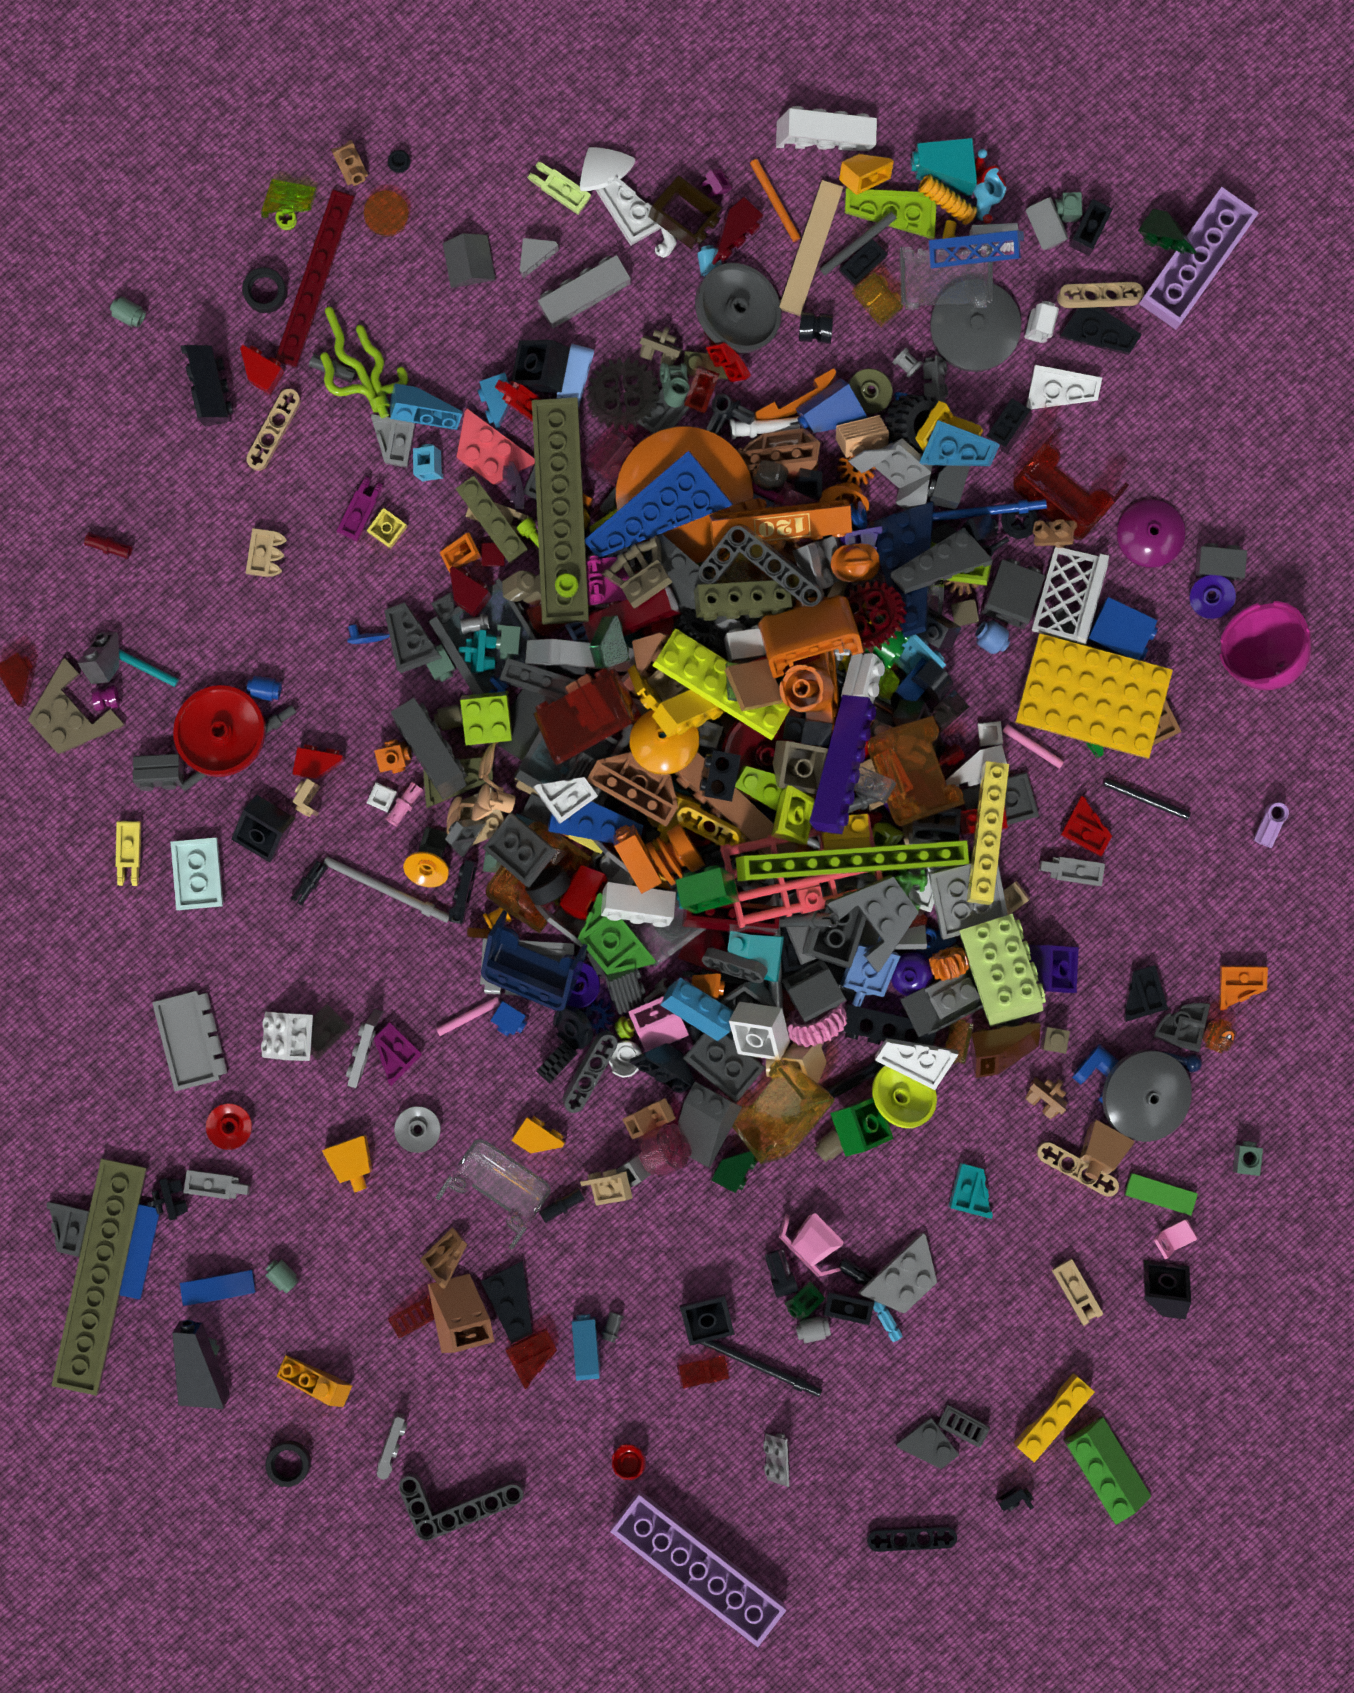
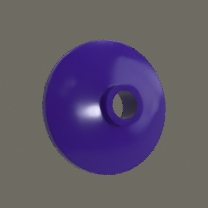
(1213, 606)
(591, 988)

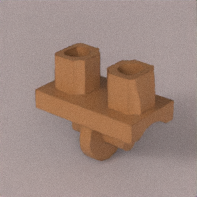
(350, 163)
(1054, 533)
(1050, 1093)

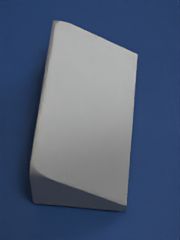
(1047, 224)

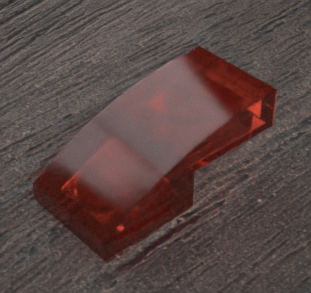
(703, 1371)

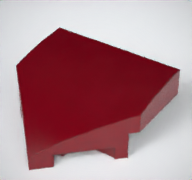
(696, 948)

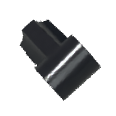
(782, 1278)

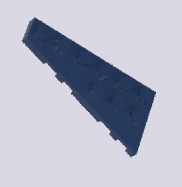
(901, 540)

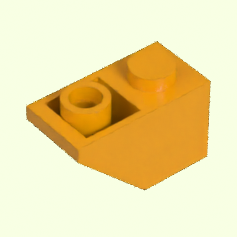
(536, 1138)

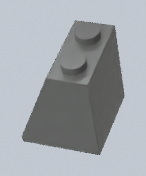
(1013, 593)

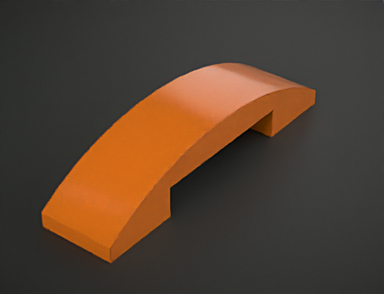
(772, 412)

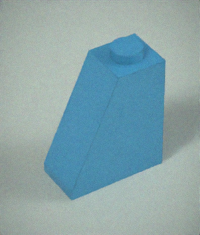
(585, 1347)

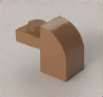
(649, 1118)

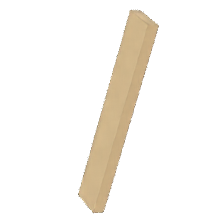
(811, 248)

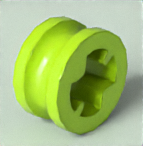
(290, 224)

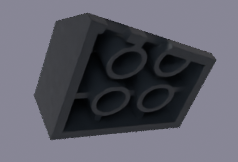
(208, 386)

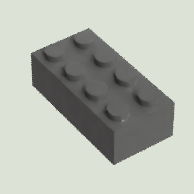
(430, 750)
(839, 943)

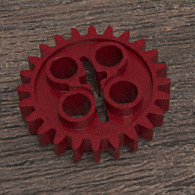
(888, 608)

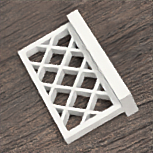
(1090, 600)

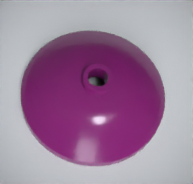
(1138, 542)

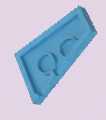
(957, 448)

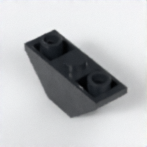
(666, 1066)

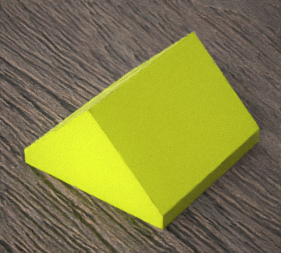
(793, 816)

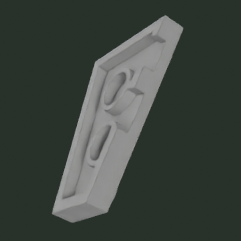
(360, 1050)

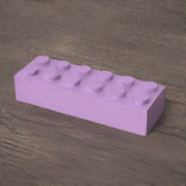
(1189, 274)

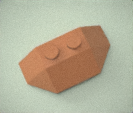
(789, 448)
(635, 786)

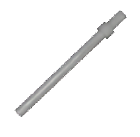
(428, 909)

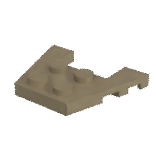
(61, 720)

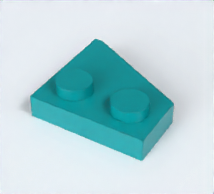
(970, 1191)

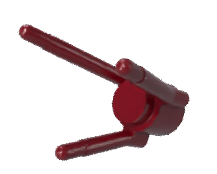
(952, 756)

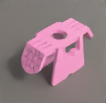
(812, 1242)

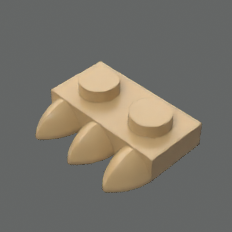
(263, 553)

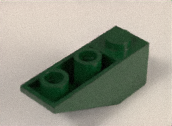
(1164, 231)

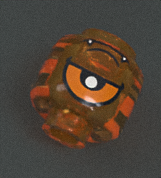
(1219, 1035)

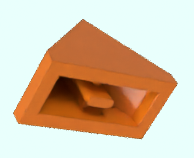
(460, 552)

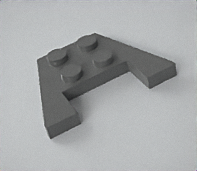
(885, 909)

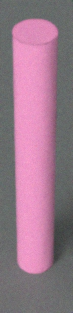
(1033, 746)
(466, 1017)

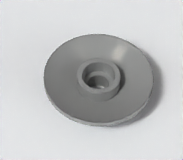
(409, 1138)

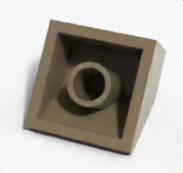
(798, 765)

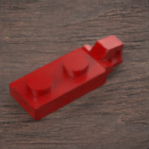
(517, 397)

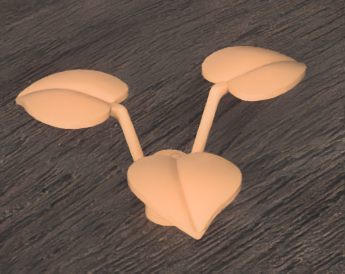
(486, 801)

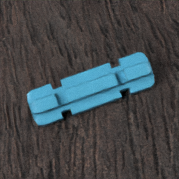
(887, 1321)

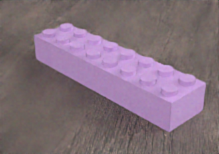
(698, 1568)

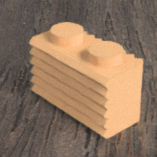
(862, 435)

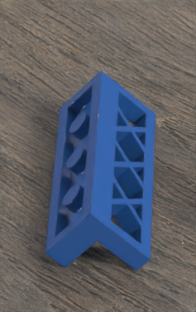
(975, 241)

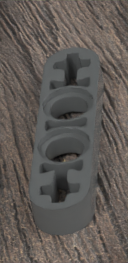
(586, 1070)

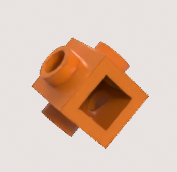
(393, 756)

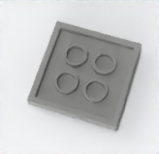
(951, 905)

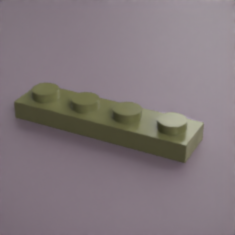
(491, 519)

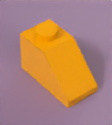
(865, 172)

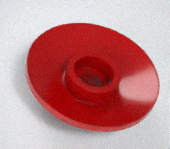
(217, 1130)

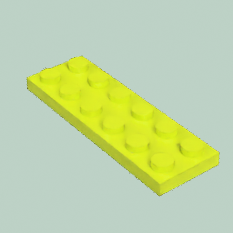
(705, 675)

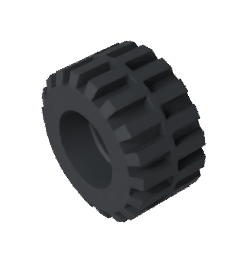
(902, 418)

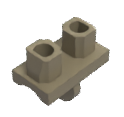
(651, 344)

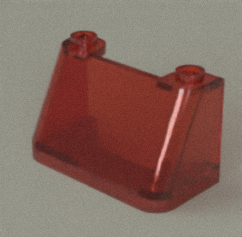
(586, 715)

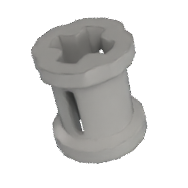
(907, 362)

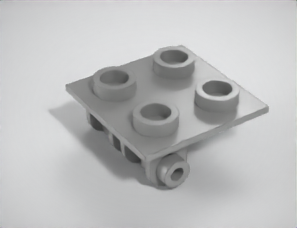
(777, 1460)

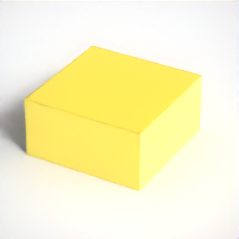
(387, 528)

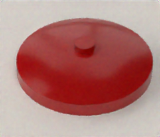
(219, 731)

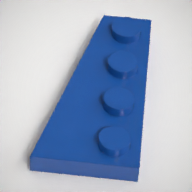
(592, 823)

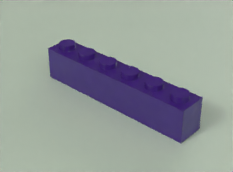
(842, 764)

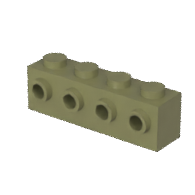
(741, 599)

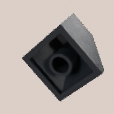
(1167, 1288)

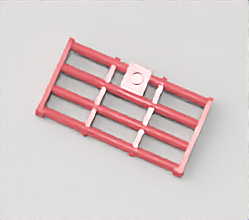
(807, 888)

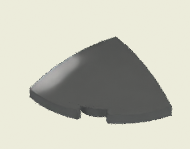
(1185, 1026)

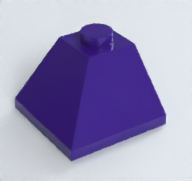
(1056, 967)

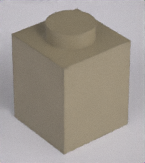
(1054, 1040)

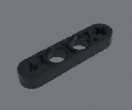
(911, 1543)

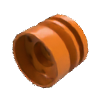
(675, 854)

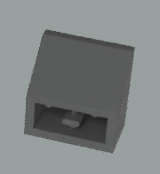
(813, 990)

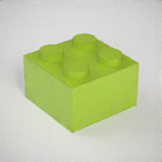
(486, 718)

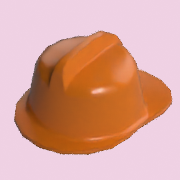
(845, 491)
(855, 562)

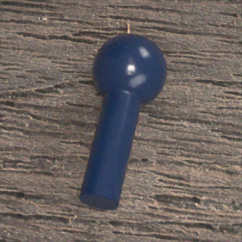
(1191, 1062)

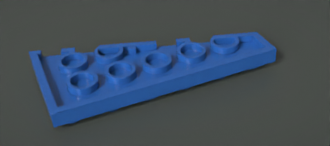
(671, 500)

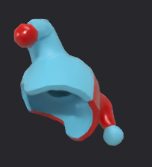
(989, 187)

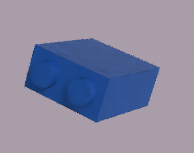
(1122, 630)

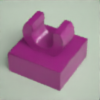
(718, 182)

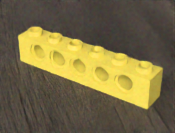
(987, 833)

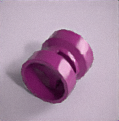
(105, 698)

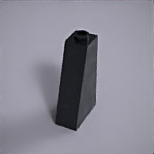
(197, 1369)

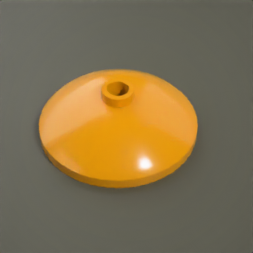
(662, 754)

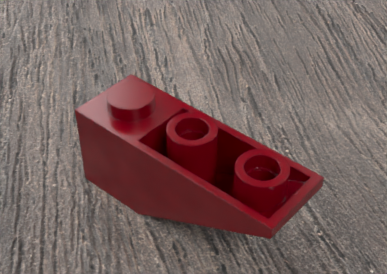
(738, 223)

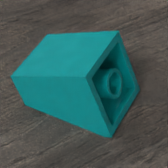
(947, 161)

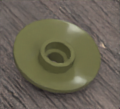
(869, 401)

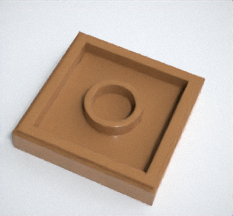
(753, 685)

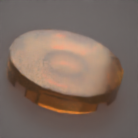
(386, 213)

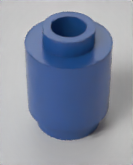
(264, 688)

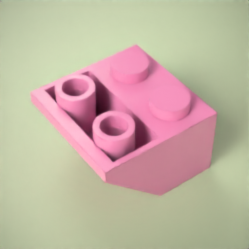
(657, 1024)

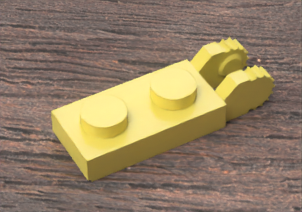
(128, 850)

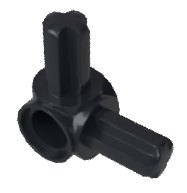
(733, 410)

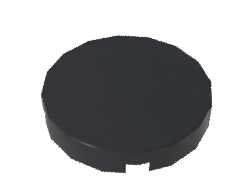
(573, 1027)

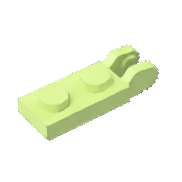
(561, 188)

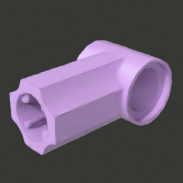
(1270, 827)

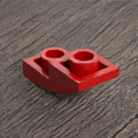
(725, 356)

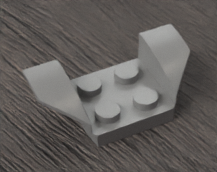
(901, 466)
(816, 560)

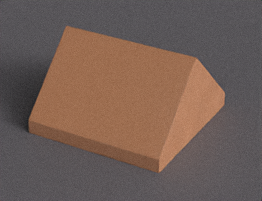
(646, 652)

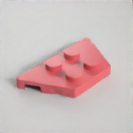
(488, 450)

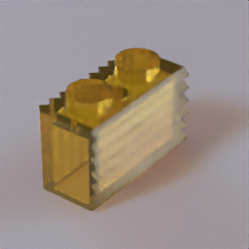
(878, 299)

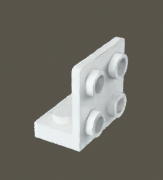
(287, 1036)

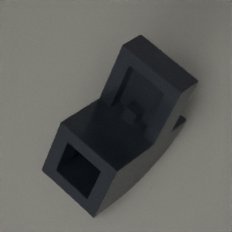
(933, 681)

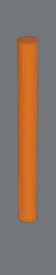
(773, 197)

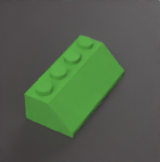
(1108, 1470)

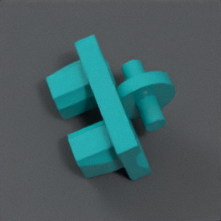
(480, 642)

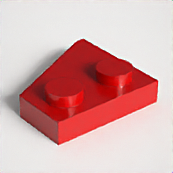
(1086, 829)

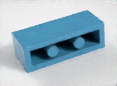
(698, 1009)

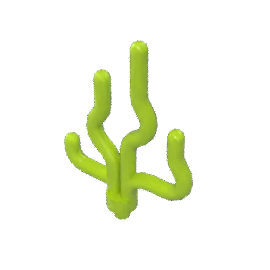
(371, 389)

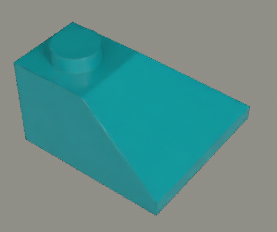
(760, 948)

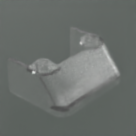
(502, 1182)

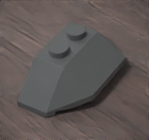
(681, 571)

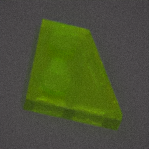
(287, 198)

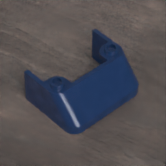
(529, 972)

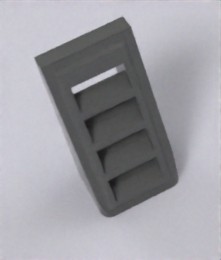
(960, 1433)

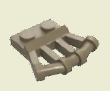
(646, 581)

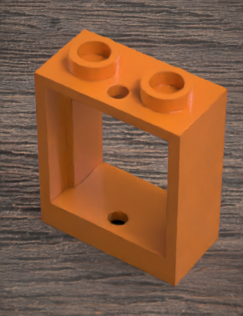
(636, 858)

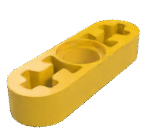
(691, 825)

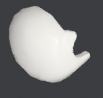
(621, 1057)

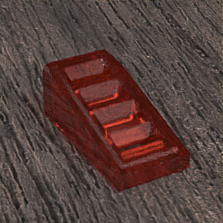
(426, 1301)

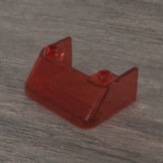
(1064, 498)

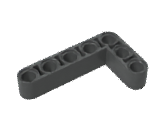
(763, 562)
(456, 1510)

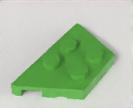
(613, 942)

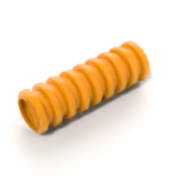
(947, 199)

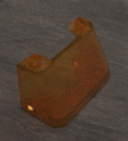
(910, 760)
(510, 892)

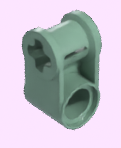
(674, 383)

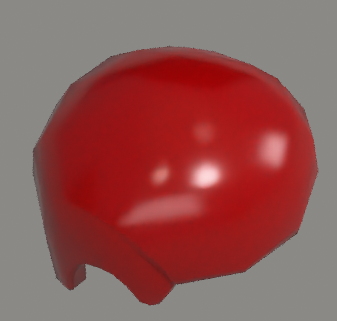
(628, 1462)

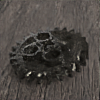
(602, 397)

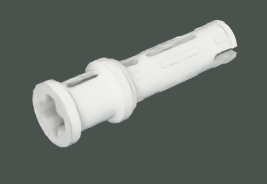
(739, 428)

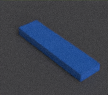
(140, 1252)

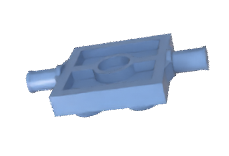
(864, 979)

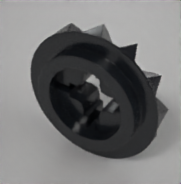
(1017, 531)

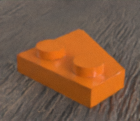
(1240, 983)

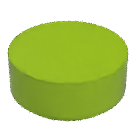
(566, 585)

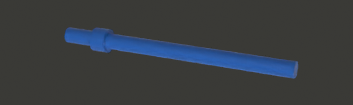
(1022, 506)

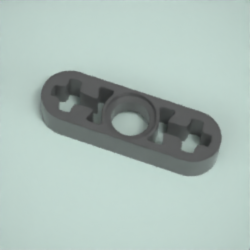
(734, 965)

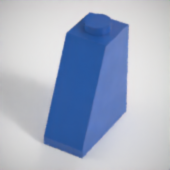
(830, 408)

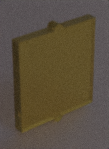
(959, 1039)

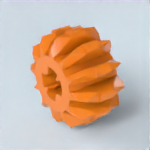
(848, 471)
(949, 963)

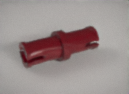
(108, 545)

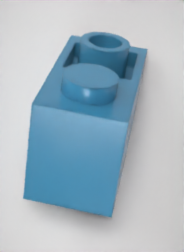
(493, 398)

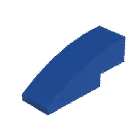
(217, 1287)

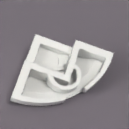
(603, 166)

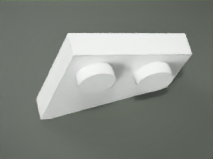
(565, 796)

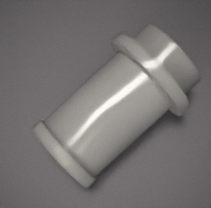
(475, 624)

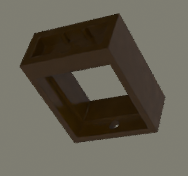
(696, 199)

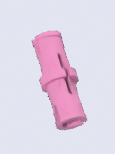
(404, 804)

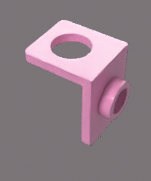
(1175, 1237)

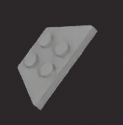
(903, 1278)

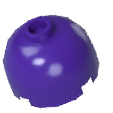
(912, 972)

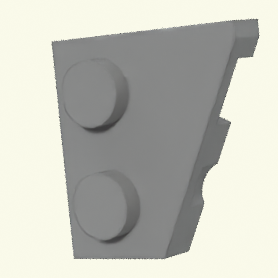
(394, 439)

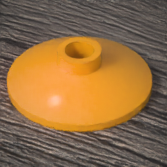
(426, 869)

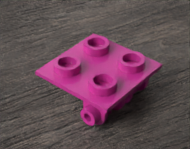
(599, 588)

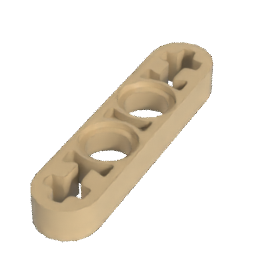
(1101, 298)
(276, 431)
(1077, 1169)

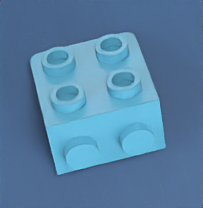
(914, 650)

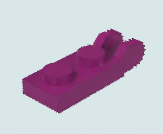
(359, 511)

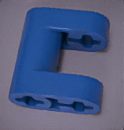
(1097, 1059)

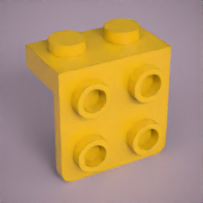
(942, 413)

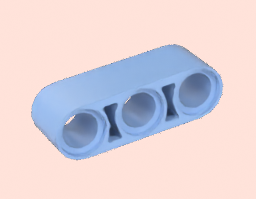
(576, 372)

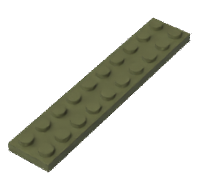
(560, 507)
(99, 1277)

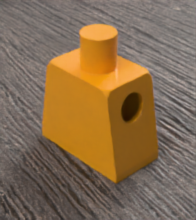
(350, 1161)

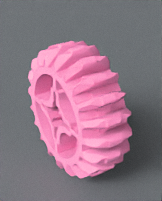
(818, 1029)

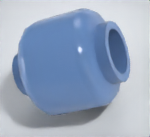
(992, 637)

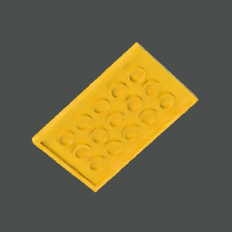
(1093, 696)

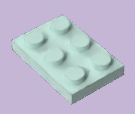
(197, 874)

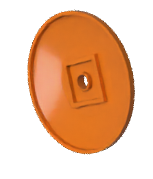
(662, 450)

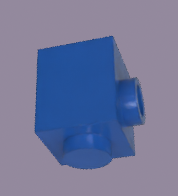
(509, 1019)

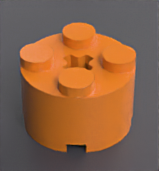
(803, 676)

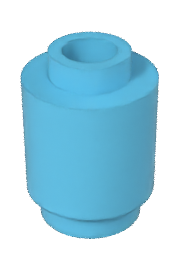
(705, 259)

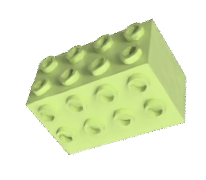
(1003, 970)

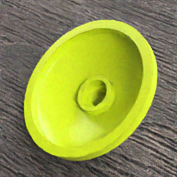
(916, 1099)

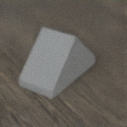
(535, 253)

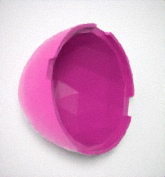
(1263, 640)

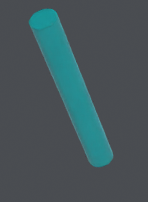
(149, 669)

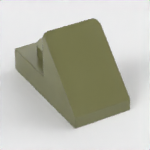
(693, 359)

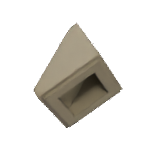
(965, 613)

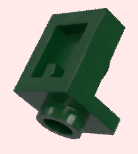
(804, 1301)

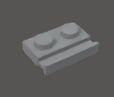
(952, 995)

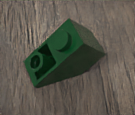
(732, 1170)

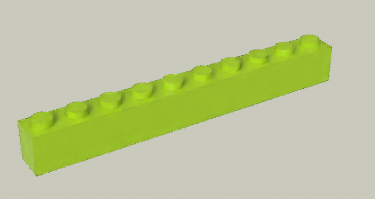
(851, 860)

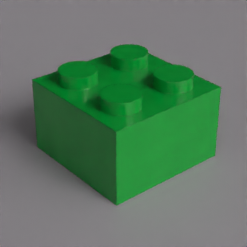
(707, 889)
(861, 1127)

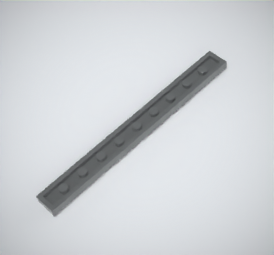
(554, 686)

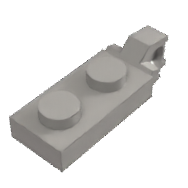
(1074, 870)
(214, 1185)

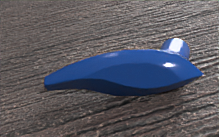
(365, 638)

